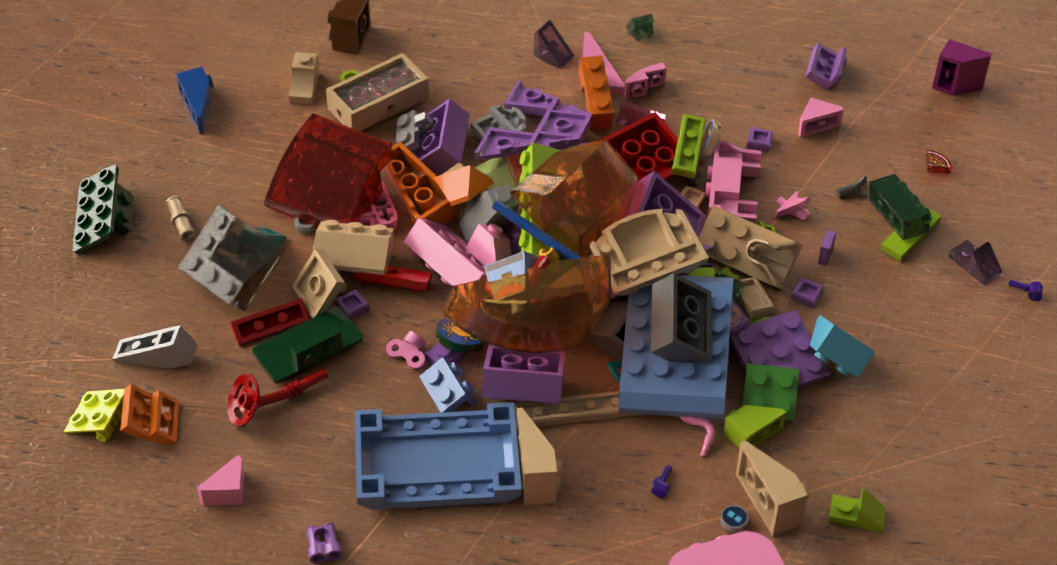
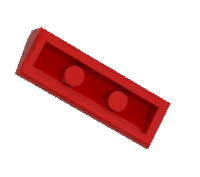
(269, 322)

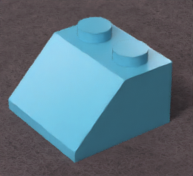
(840, 347)

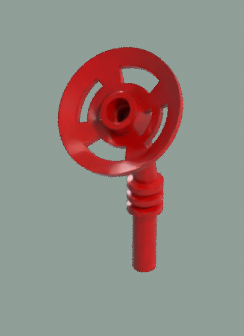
(250, 400)

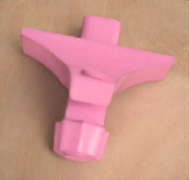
(793, 206)

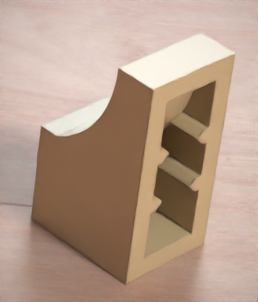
(304, 77)

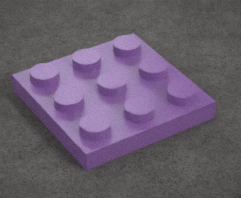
(780, 343)

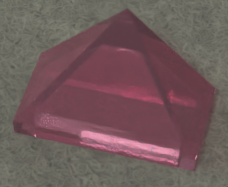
(631, 113)

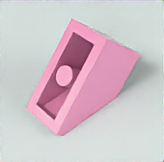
(489, 244)

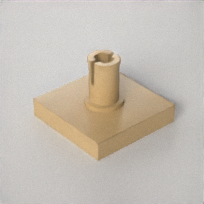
(318, 283)

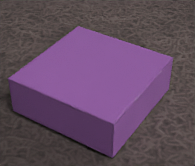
(759, 139)
(827, 247)
(807, 292)
(352, 304)

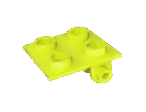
(98, 413)

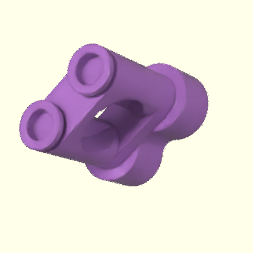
(323, 551)

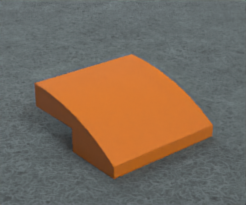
(150, 415)

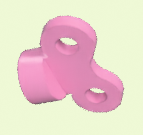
(408, 349)

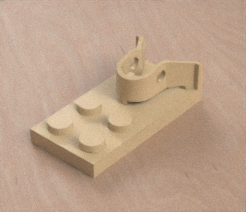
(749, 247)

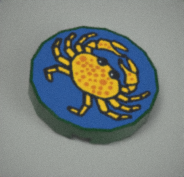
(456, 339)

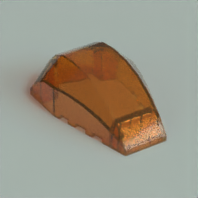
(579, 193)
(536, 309)

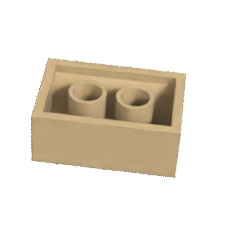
(355, 246)

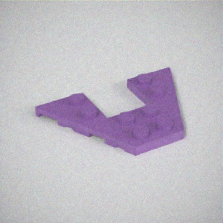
(558, 129)

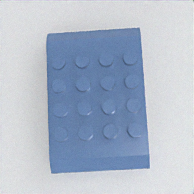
(675, 388)
(437, 458)

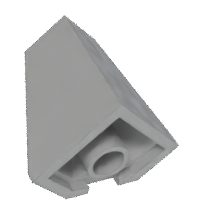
(480, 210)

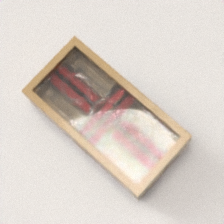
(378, 93)

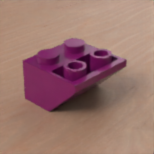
(961, 69)

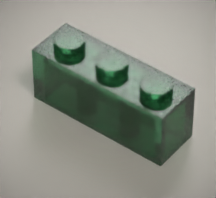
(899, 206)

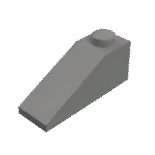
(160, 348)

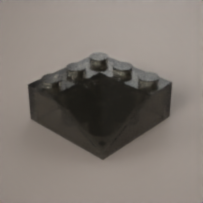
(231, 258)

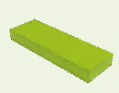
(688, 146)
(900, 248)

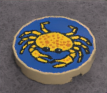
(710, 140)

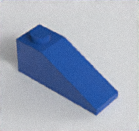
(196, 93)

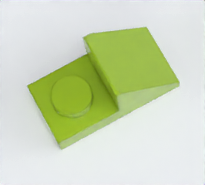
(859, 513)

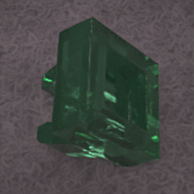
(641, 23)

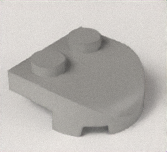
(501, 119)

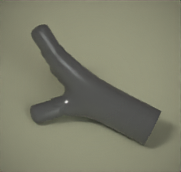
(853, 188)

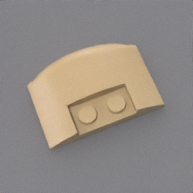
(649, 249)

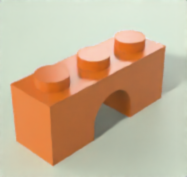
(597, 91)

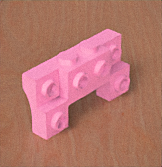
(725, 177)

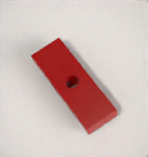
(398, 277)

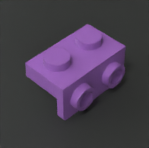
(826, 66)

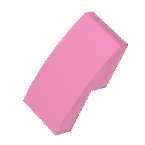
(646, 78)

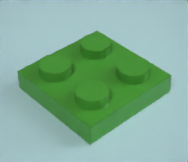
(771, 388)

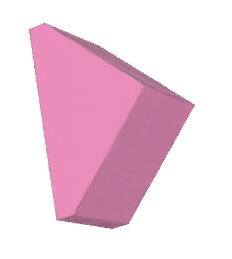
(819, 117)
(224, 486)

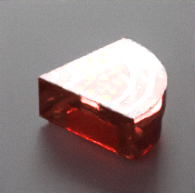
(937, 162)

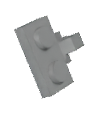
(410, 126)

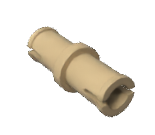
(180, 218)

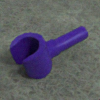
(1034, 289)
(660, 486)

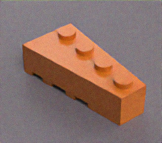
(418, 188)

